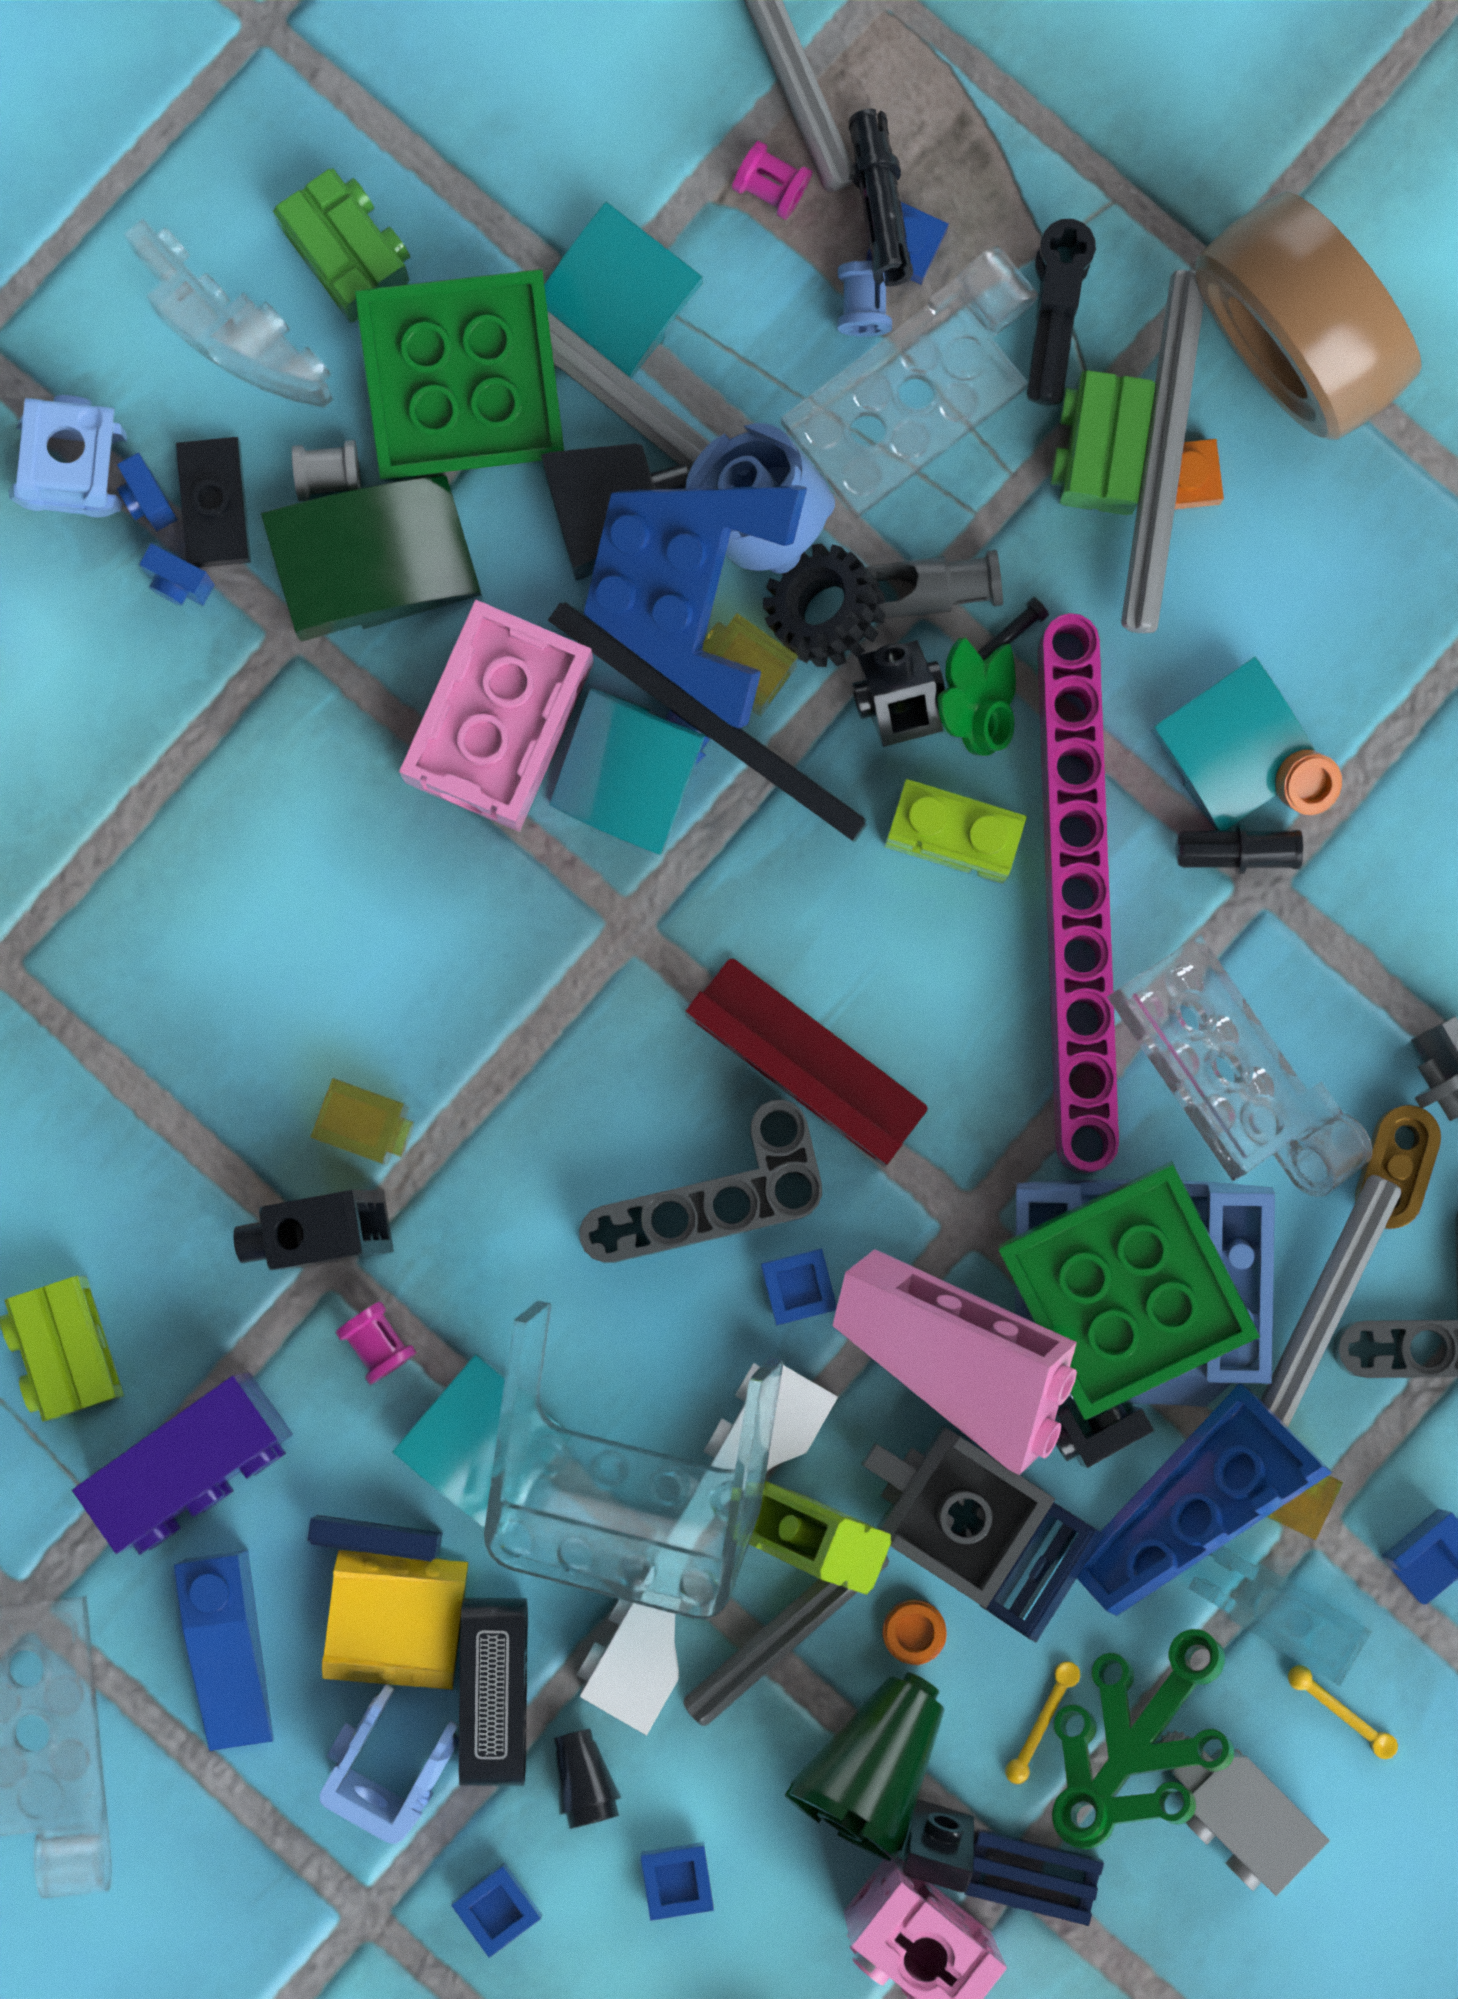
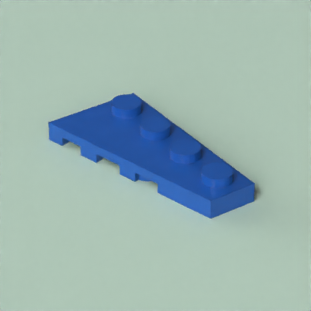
(1206, 1494)

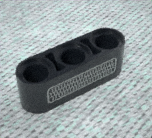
(493, 1691)

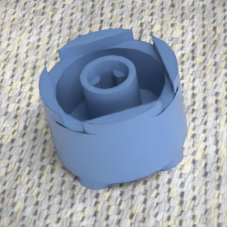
(764, 459)

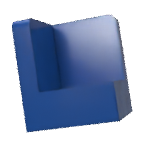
(1427, 1556)

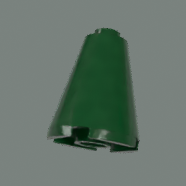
(874, 1767)

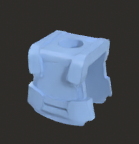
(61, 486)
(369, 1803)

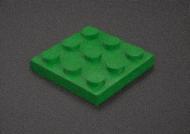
(460, 373)
(1132, 1288)

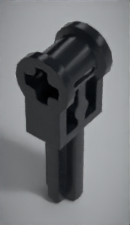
(1057, 306)

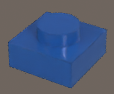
(923, 240)
(143, 493)
(175, 577)
(799, 1286)
(677, 1881)
(496, 1910)

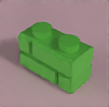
(340, 241)
(1105, 442)

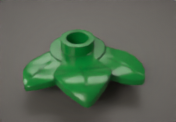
(979, 697)

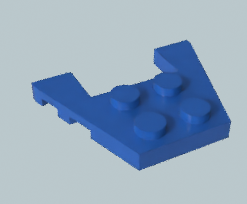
(662, 574)

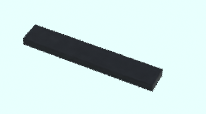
(729, 737)

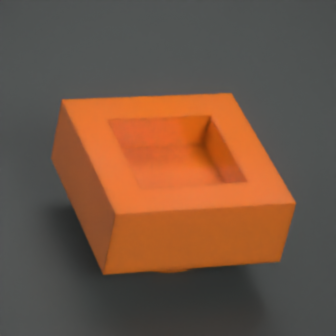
(1199, 475)

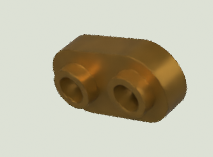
(1405, 1168)

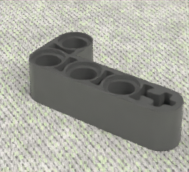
(699, 1197)

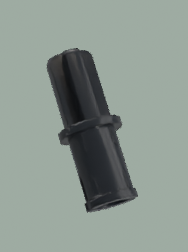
(1239, 849)

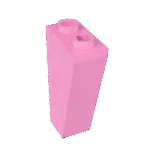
(961, 1355)

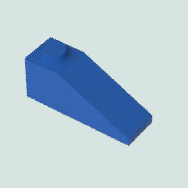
(224, 1648)

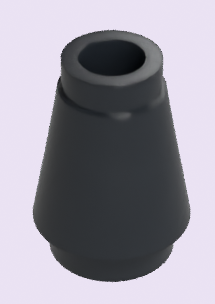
(583, 1780)

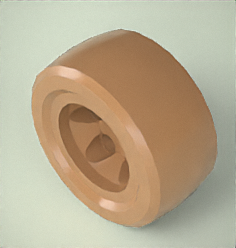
(1308, 316)

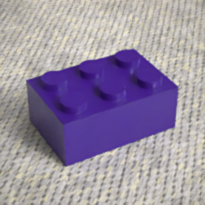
(184, 1465)

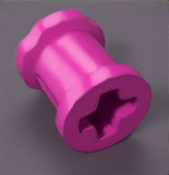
(782, 197)
(375, 1342)

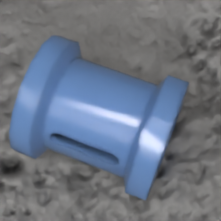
(863, 301)

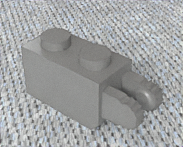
(1251, 1818)

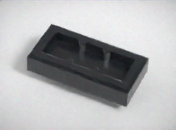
(213, 502)
(940, 1846)

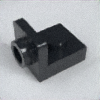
(1109, 1433)

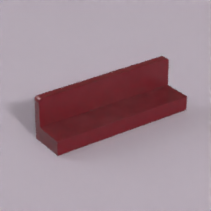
(807, 1061)

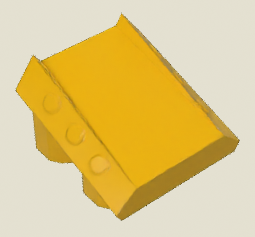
(394, 1620)

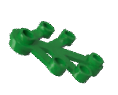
(1133, 1748)

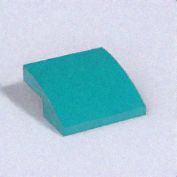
(619, 289)
(1232, 743)
(626, 771)
(458, 1438)

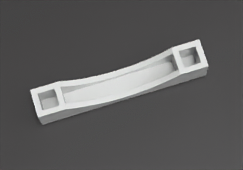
(640, 1660)

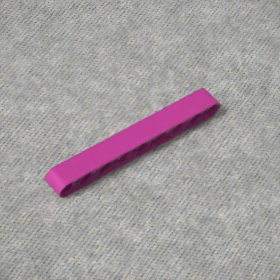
(1086, 863)

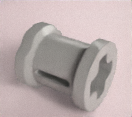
(325, 470)

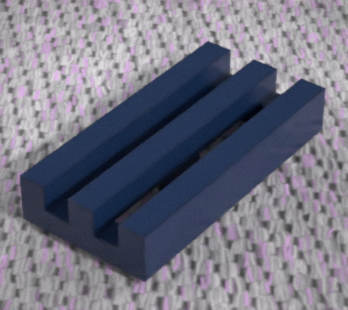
(374, 1537)
(1059, 1583)
(1084, 1890)

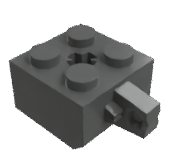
(919, 1521)

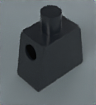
(582, 490)
(333, 1225)

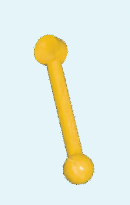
(1066, 1676)
(1381, 1743)

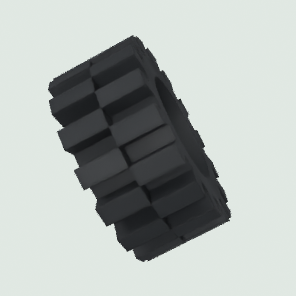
(843, 629)

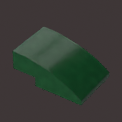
(370, 555)

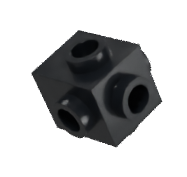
(899, 692)

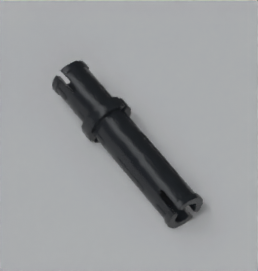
(876, 177)

